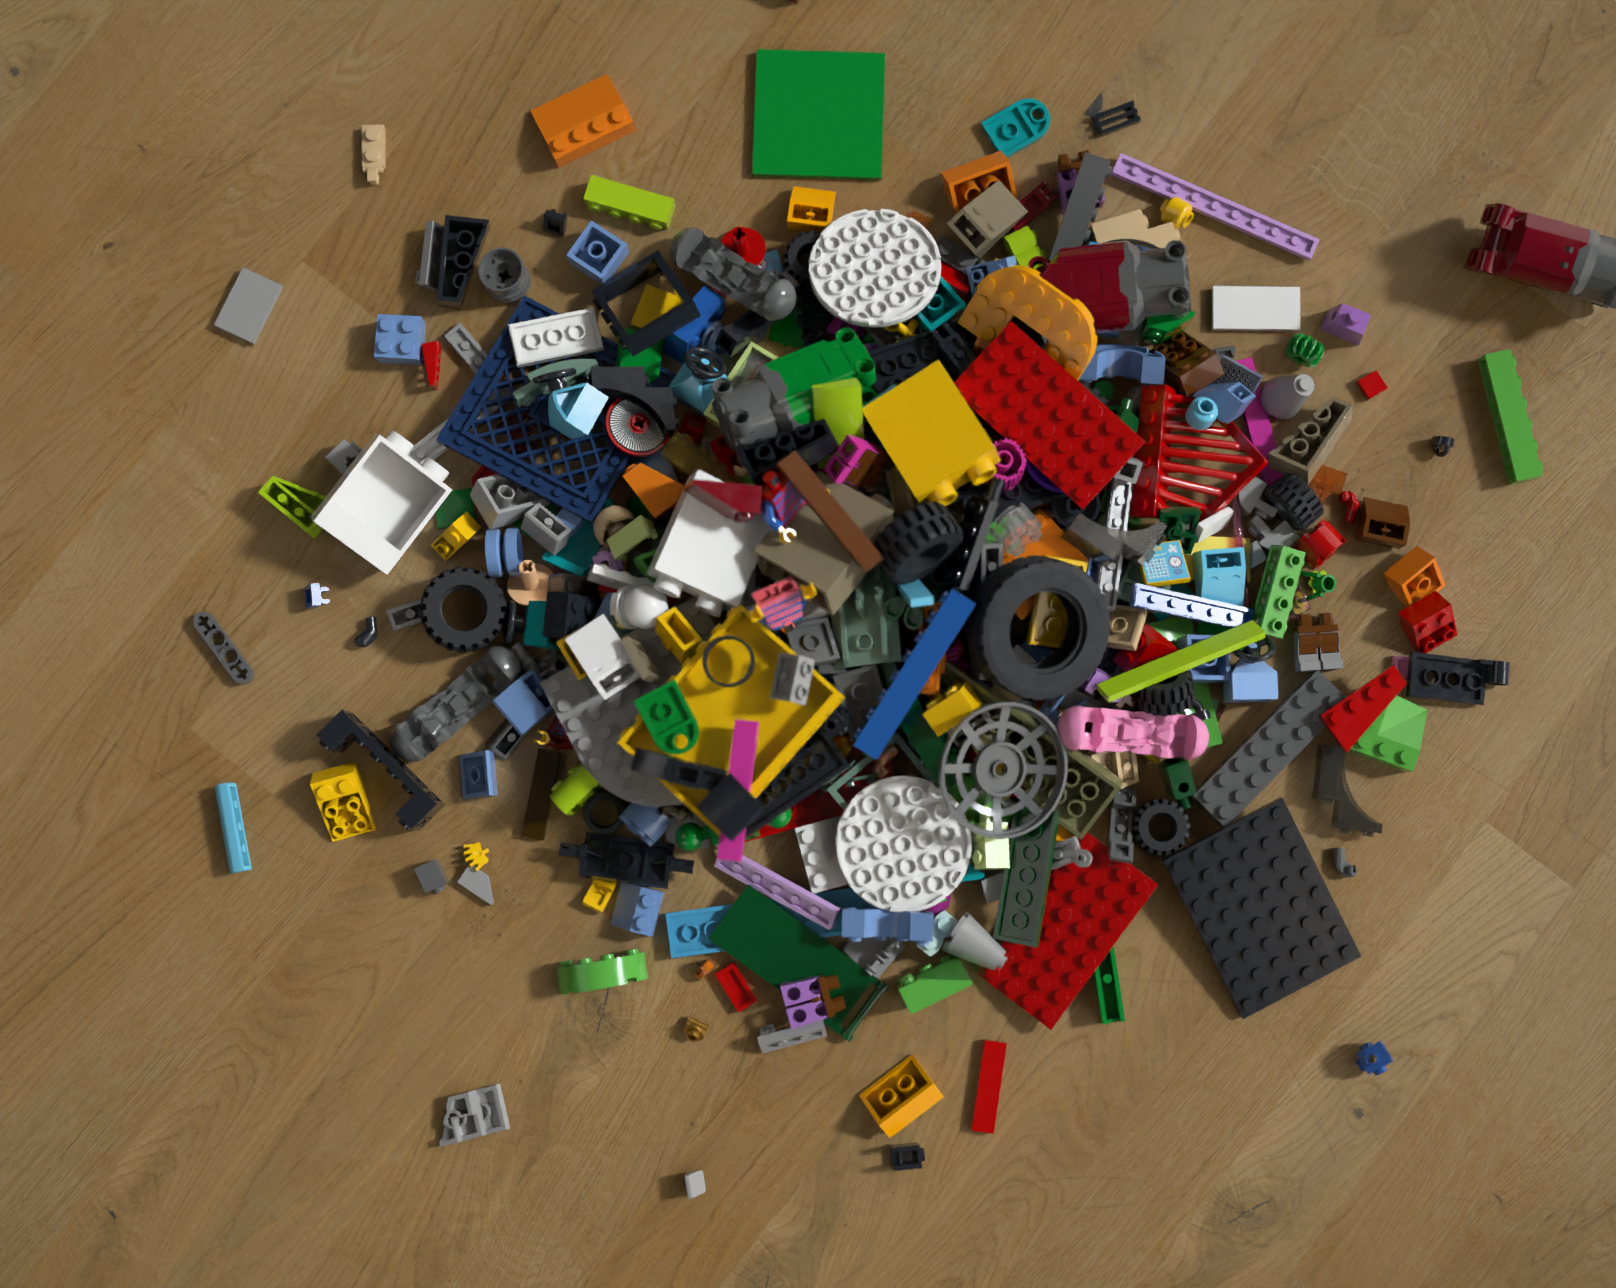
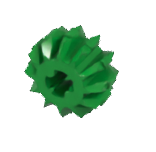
(1304, 350)

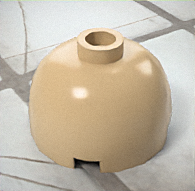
(610, 522)

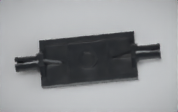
(975, 530)
(626, 860)

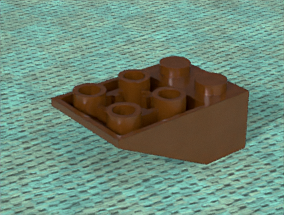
(1189, 363)

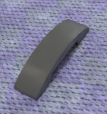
(1120, 826)

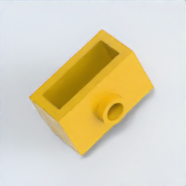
(677, 634)

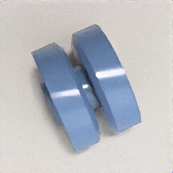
(503, 552)

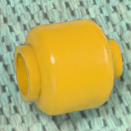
(1176, 211)

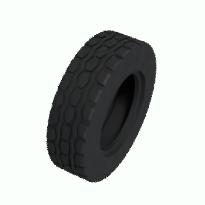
(1084, 637)

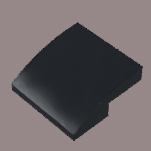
(730, 807)

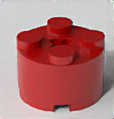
(1320, 544)

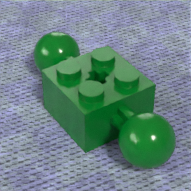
(691, 836)

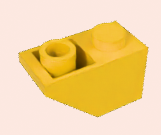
(456, 536)

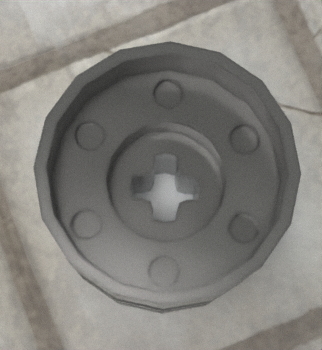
(499, 266)

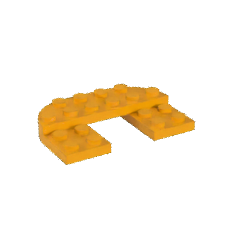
(1040, 305)

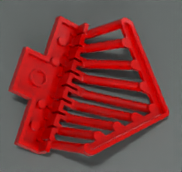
(1156, 430)

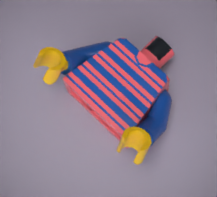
(780, 604)

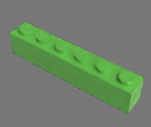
(1510, 417)

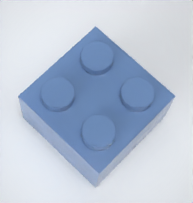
(597, 253)
(399, 339)
(1213, 671)

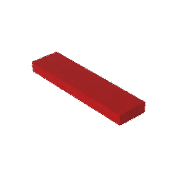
(988, 1086)

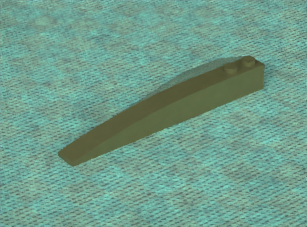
(1088, 783)

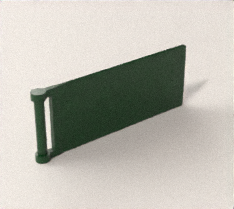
(787, 950)

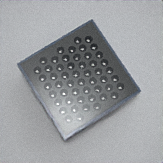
(1237, 372)

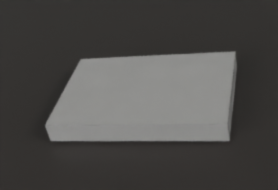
(248, 306)

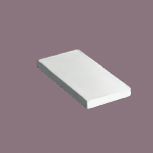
(1255, 308)
(555, 337)

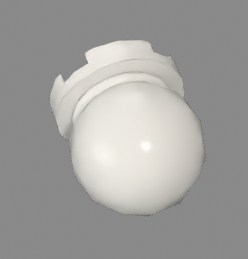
(637, 606)

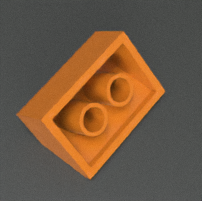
(973, 178)

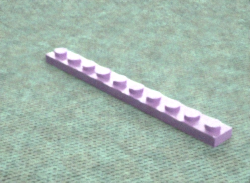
(1216, 207)

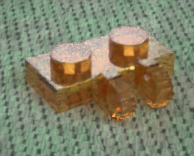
(1329, 481)

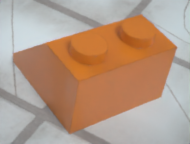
(1414, 576)

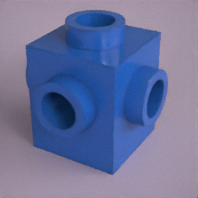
(1382, 1055)

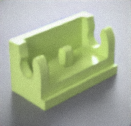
(631, 536)

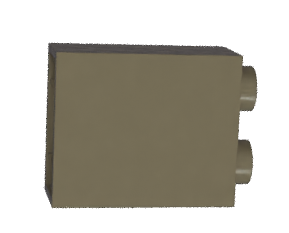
(816, 553)

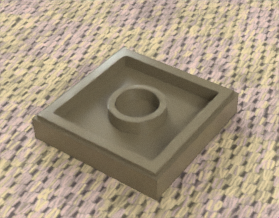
(641, 660)

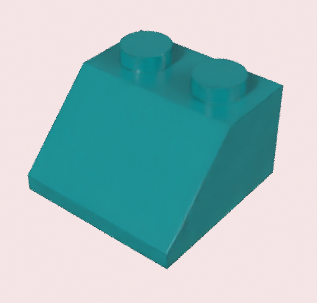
(940, 308)

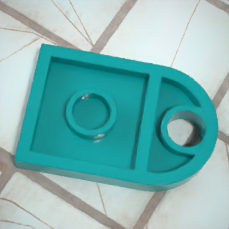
(1015, 127)

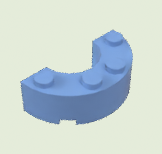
(1125, 361)
(884, 923)

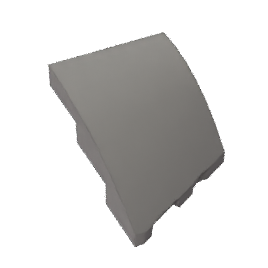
(474, 1115)

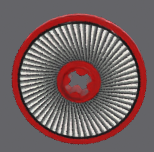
(627, 437)

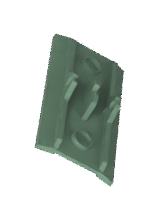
(862, 629)

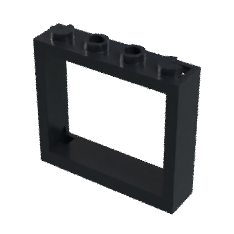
(658, 328)

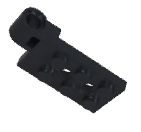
(1469, 673)

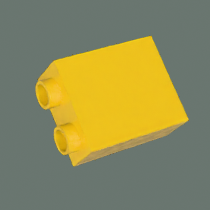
(932, 436)

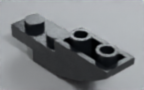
(677, 769)

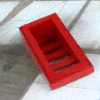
(432, 360)

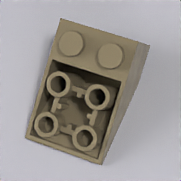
(987, 218)

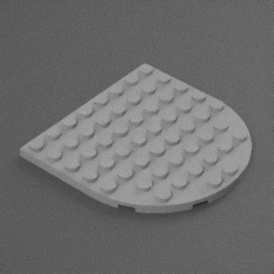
(597, 723)

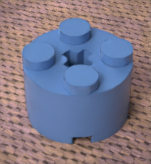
(645, 822)

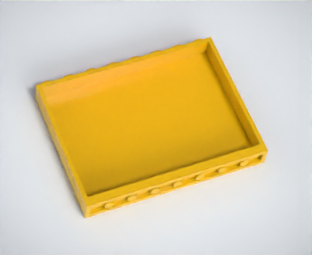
(782, 724)

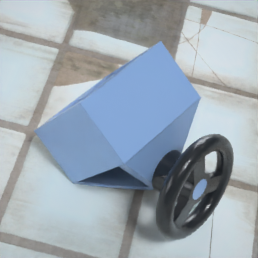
(1251, 677)

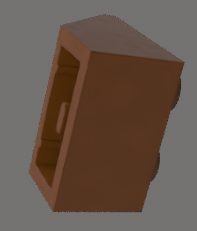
(1383, 523)

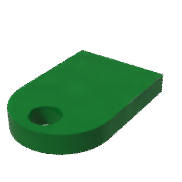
(667, 717)

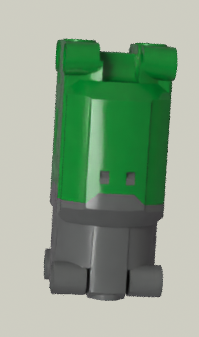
(782, 389)

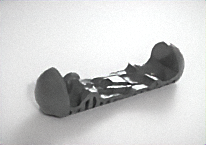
(732, 275)
(450, 710)

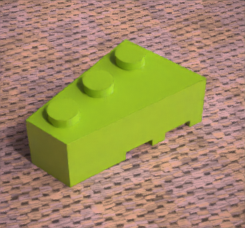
(294, 502)

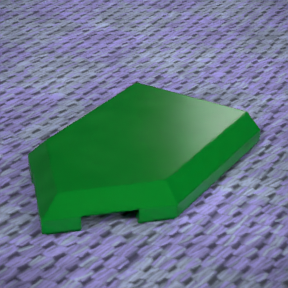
(649, 358)

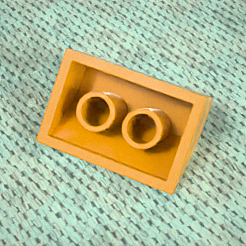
(901, 1096)

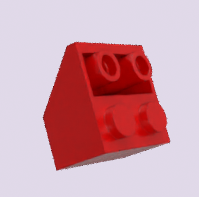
(1428, 622)

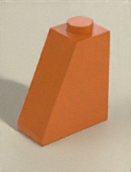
(653, 489)

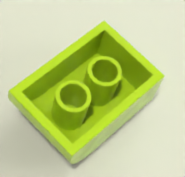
(575, 790)

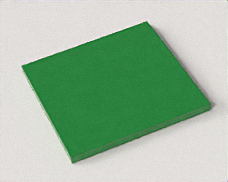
(818, 114)

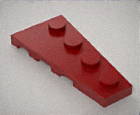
(1358, 711)

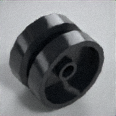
(1064, 514)

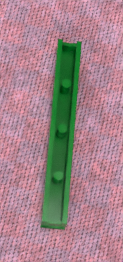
(1108, 990)

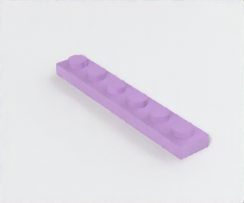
(781, 890)

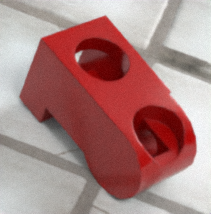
(724, 454)

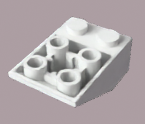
(603, 656)

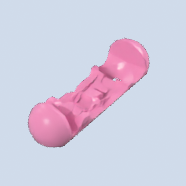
(1133, 732)

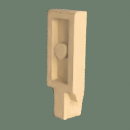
(373, 152)

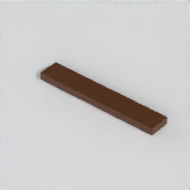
(829, 512)

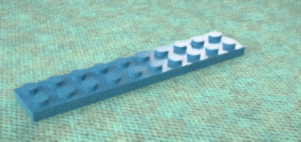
(691, 929)

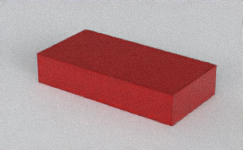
(736, 987)

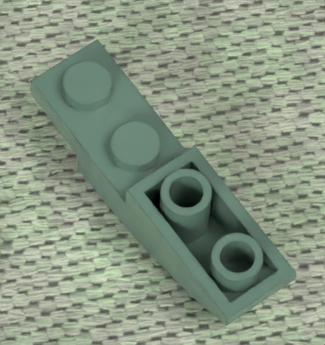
(528, 393)

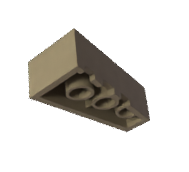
(1313, 441)

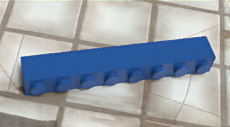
(914, 673)

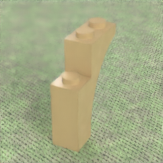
(1133, 228)

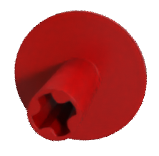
(746, 243)

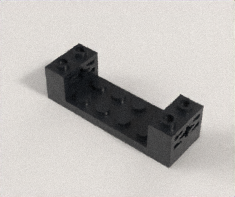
(346, 729)

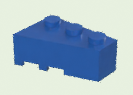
(711, 308)

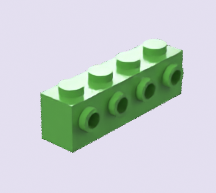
(1278, 589)

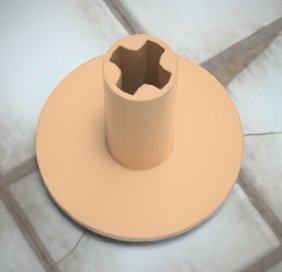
(531, 584)

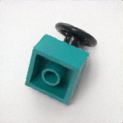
(530, 625)

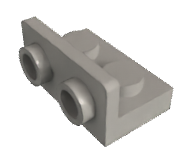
(792, 678)

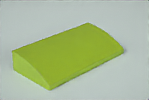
(841, 408)

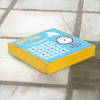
(1166, 566)

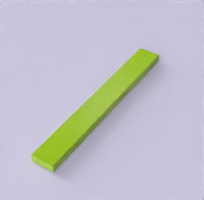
(1180, 661)

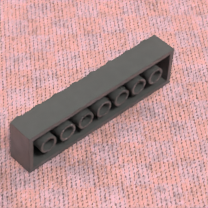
(1266, 750)

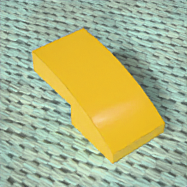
(599, 895)

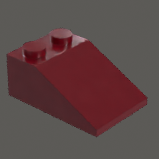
(731, 500)

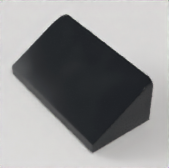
(505, 740)

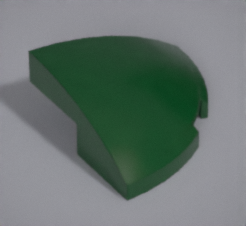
(1181, 525)

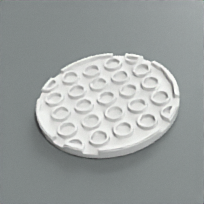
(875, 268)
(902, 844)

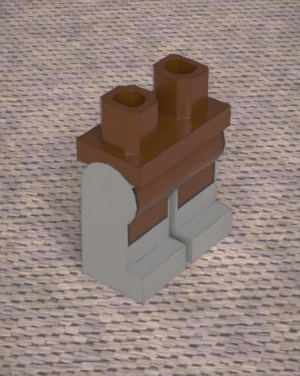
(1316, 645)

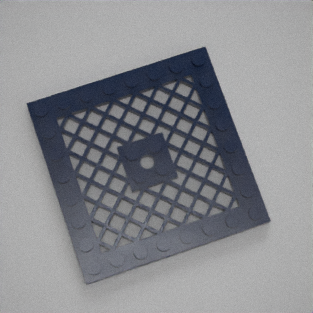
(456, 433)

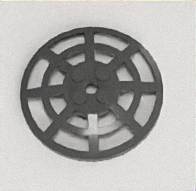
(1012, 775)

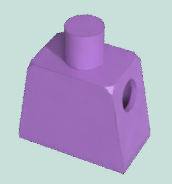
(1347, 323)

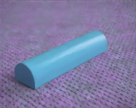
(232, 827)

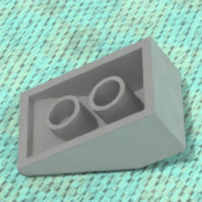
(502, 500)

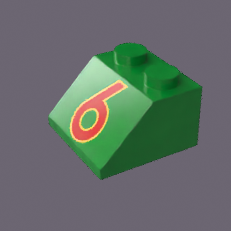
(1160, 328)

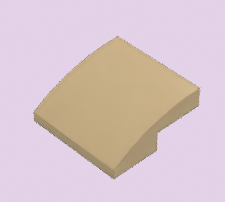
(1119, 763)

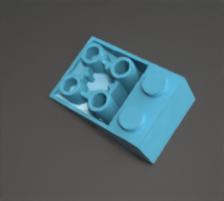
(1220, 574)

